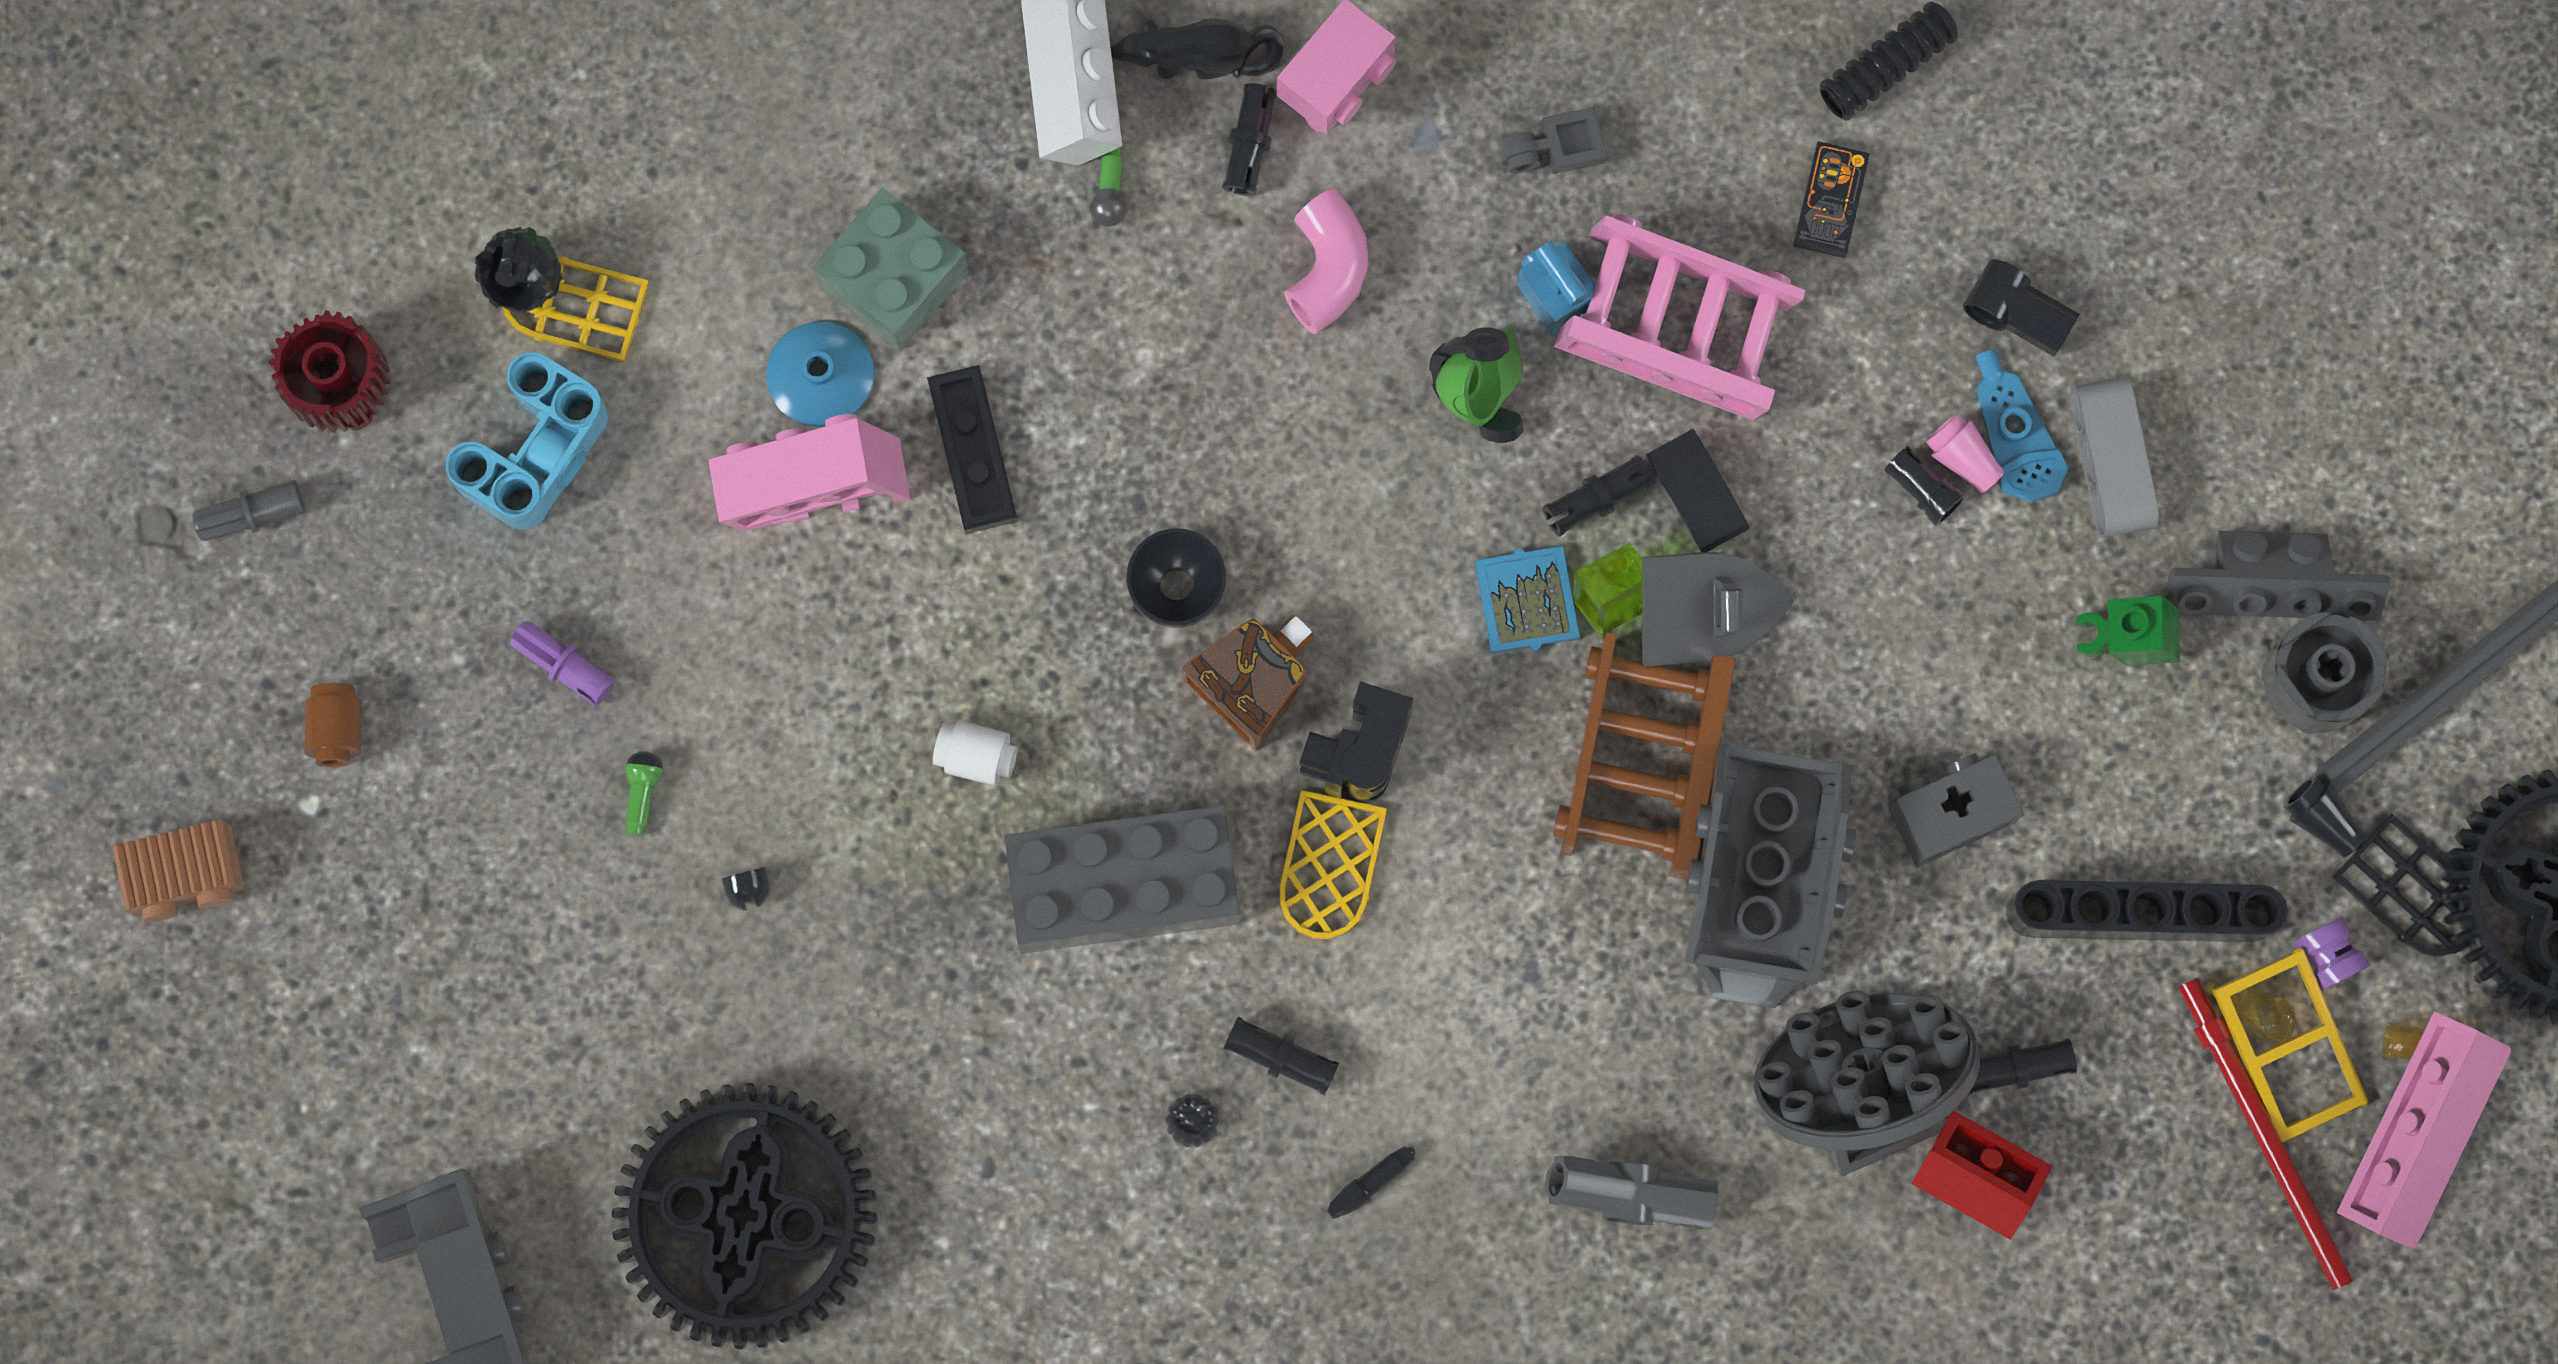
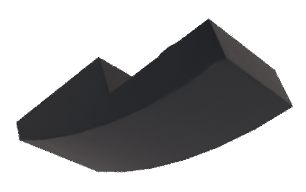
(1698, 491)

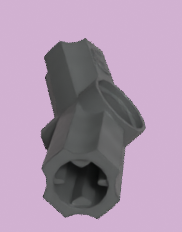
(1632, 1192)

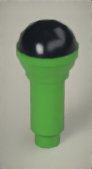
(643, 774)

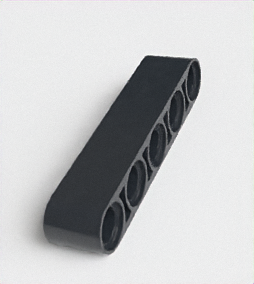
(2170, 900)

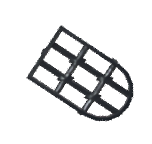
(2388, 887)

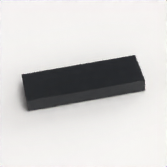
(972, 449)

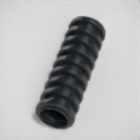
(1888, 60)

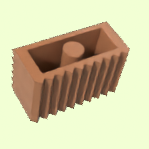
(179, 870)

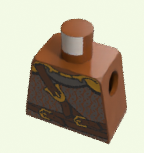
(1251, 676)

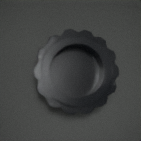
(1192, 1120)

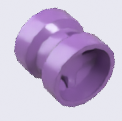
(2332, 953)

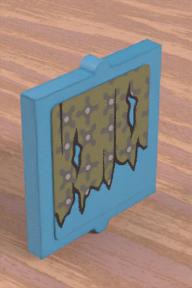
(1527, 600)

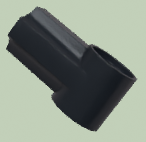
(2008, 301)

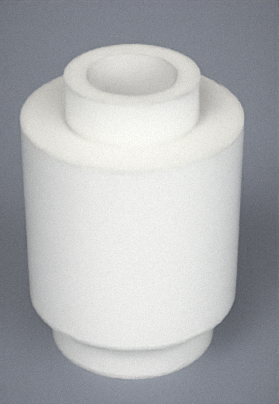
(974, 752)

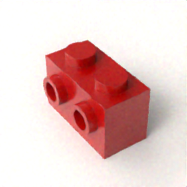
(1982, 1175)

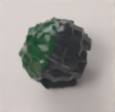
(518, 270)

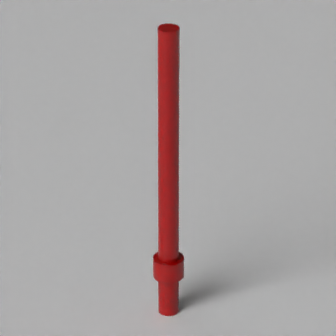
(2215, 1034)

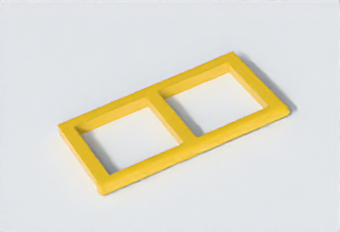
(2327, 1029)

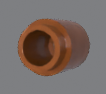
(332, 724)

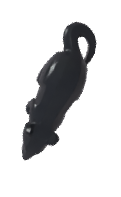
(1208, 47)

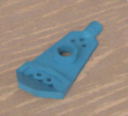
(2017, 450)

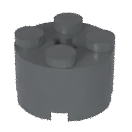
(2318, 642)

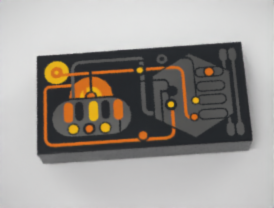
(1831, 199)

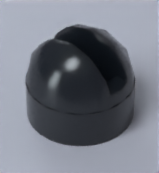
(746, 883)

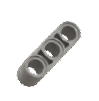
(2114, 457)

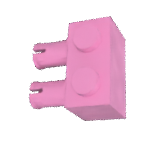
(1337, 67)

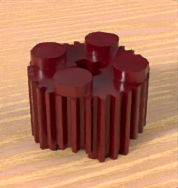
(351, 393)

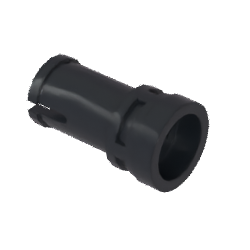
(1932, 492)

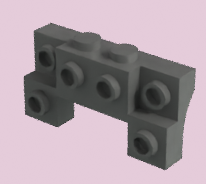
(459, 1266)

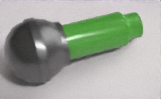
(1108, 205)

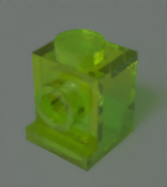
(1610, 589)

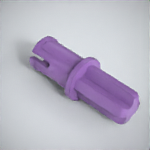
(562, 663)

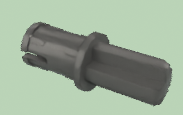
(248, 511)

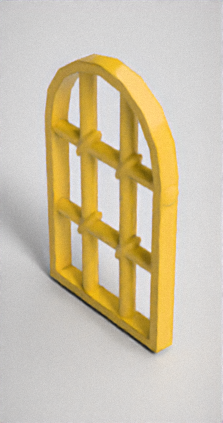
(590, 322)

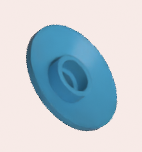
(838, 391)

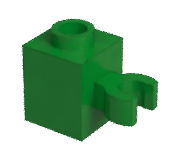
(2136, 631)

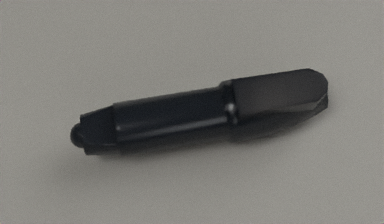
(1361, 1189)

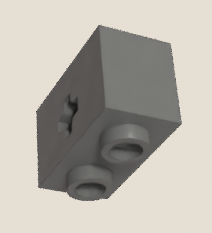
(1931, 831)

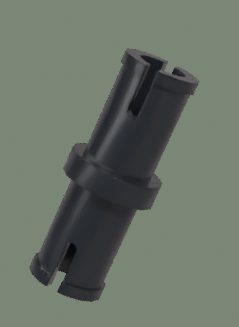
(1249, 139)
(1598, 495)
(1281, 1055)
(2025, 1065)

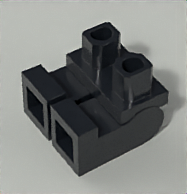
(1362, 762)

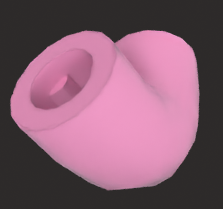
(1339, 261)

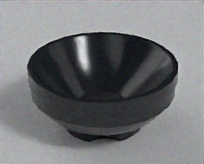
(1172, 551)

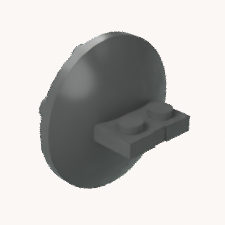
(1867, 1080)

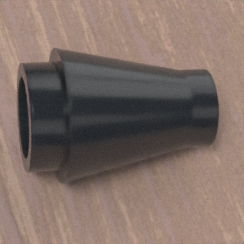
(2324, 815)

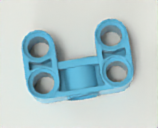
(548, 456)

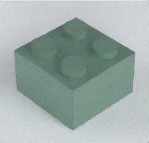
(891, 269)

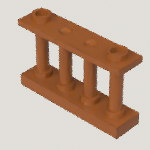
(1697, 739)

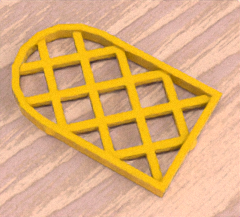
(1364, 887)

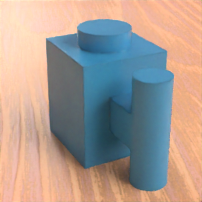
(1555, 285)

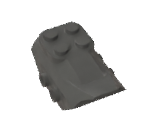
(1768, 873)

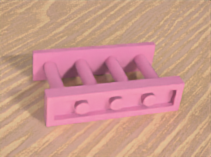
(1641, 351)

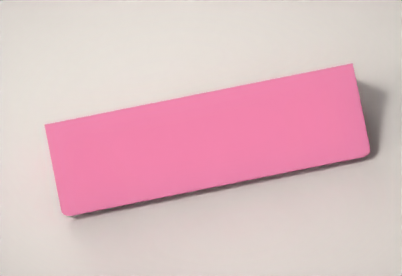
(2424, 1130)

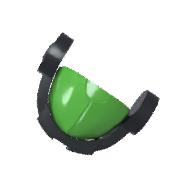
(1476, 376)

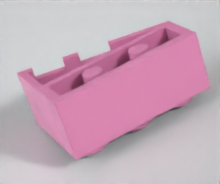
(807, 472)

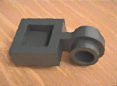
(1570, 140)

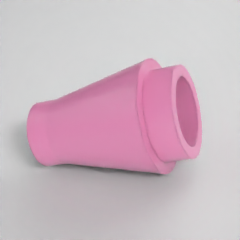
(1964, 451)

